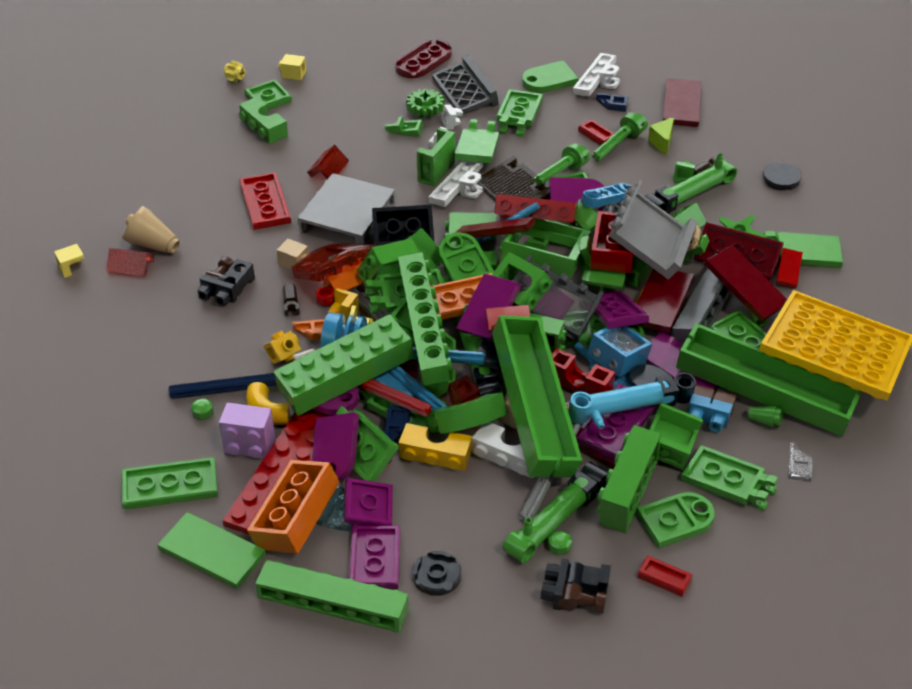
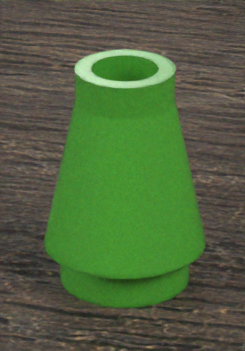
(766, 415)

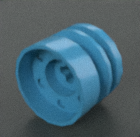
(336, 327)

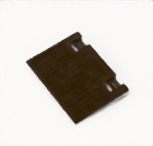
(512, 181)

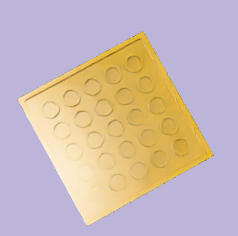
(837, 344)

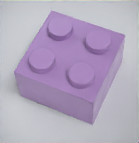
(247, 430)

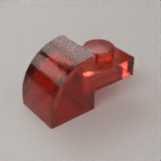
(462, 390)

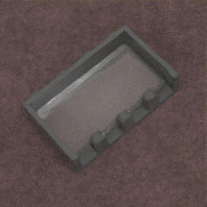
(563, 301)

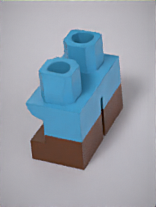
(715, 411)

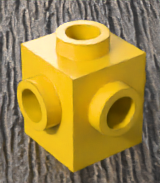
(282, 346)

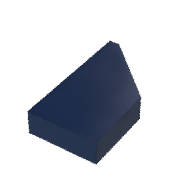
(613, 102)
(396, 421)

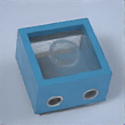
(619, 349)

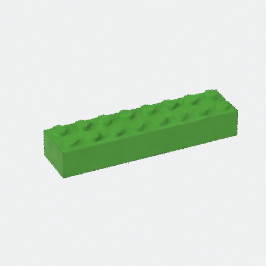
(767, 379)
(536, 397)

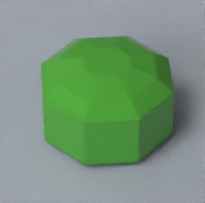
(202, 409)
(559, 542)

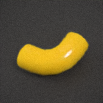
(258, 395)

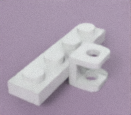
(597, 74)
(458, 181)

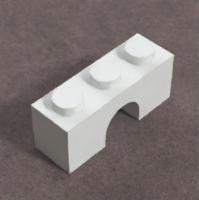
(490, 444)

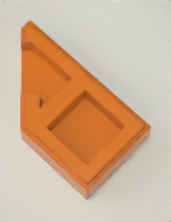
(310, 329)

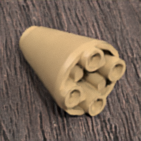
(150, 232)

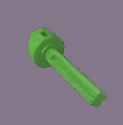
(629, 127)
(571, 158)

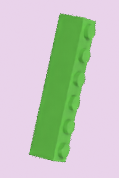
(332, 595)

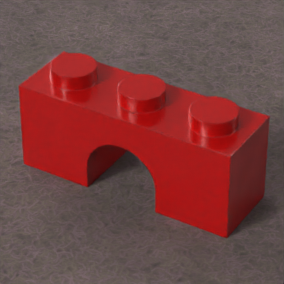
(573, 379)

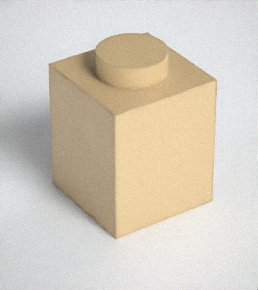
(290, 253)

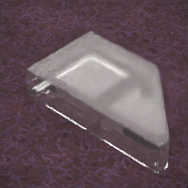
(799, 464)

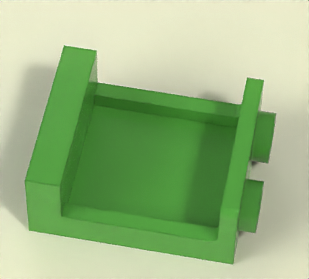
(436, 162)
(677, 434)

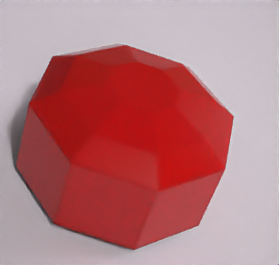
(325, 296)

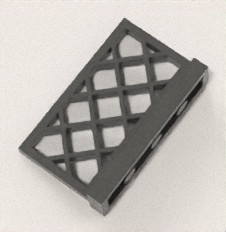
(477, 80)

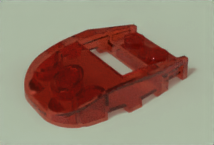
(346, 254)

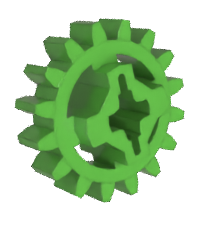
(425, 102)

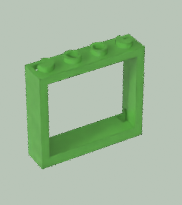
(554, 232)

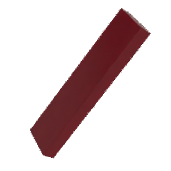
(498, 227)

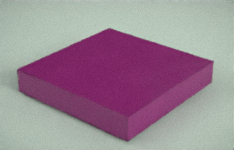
(368, 503)

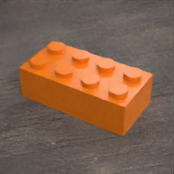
(293, 506)

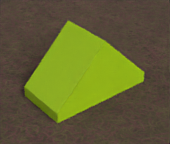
(661, 134)

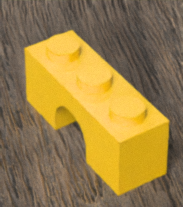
(451, 453)

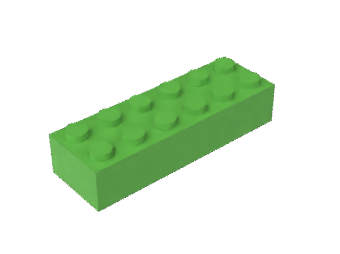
(343, 364)

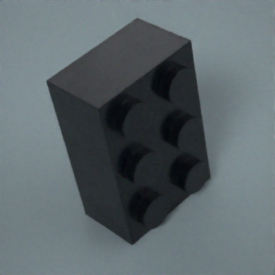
(400, 222)

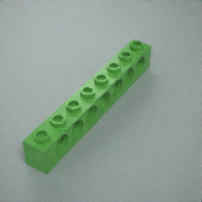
(423, 318)

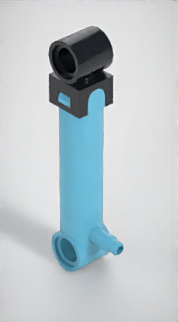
(663, 390)

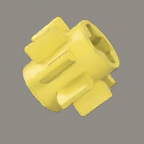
(234, 71)

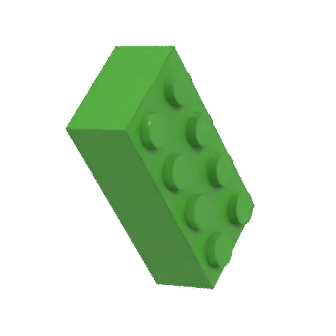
(628, 479)

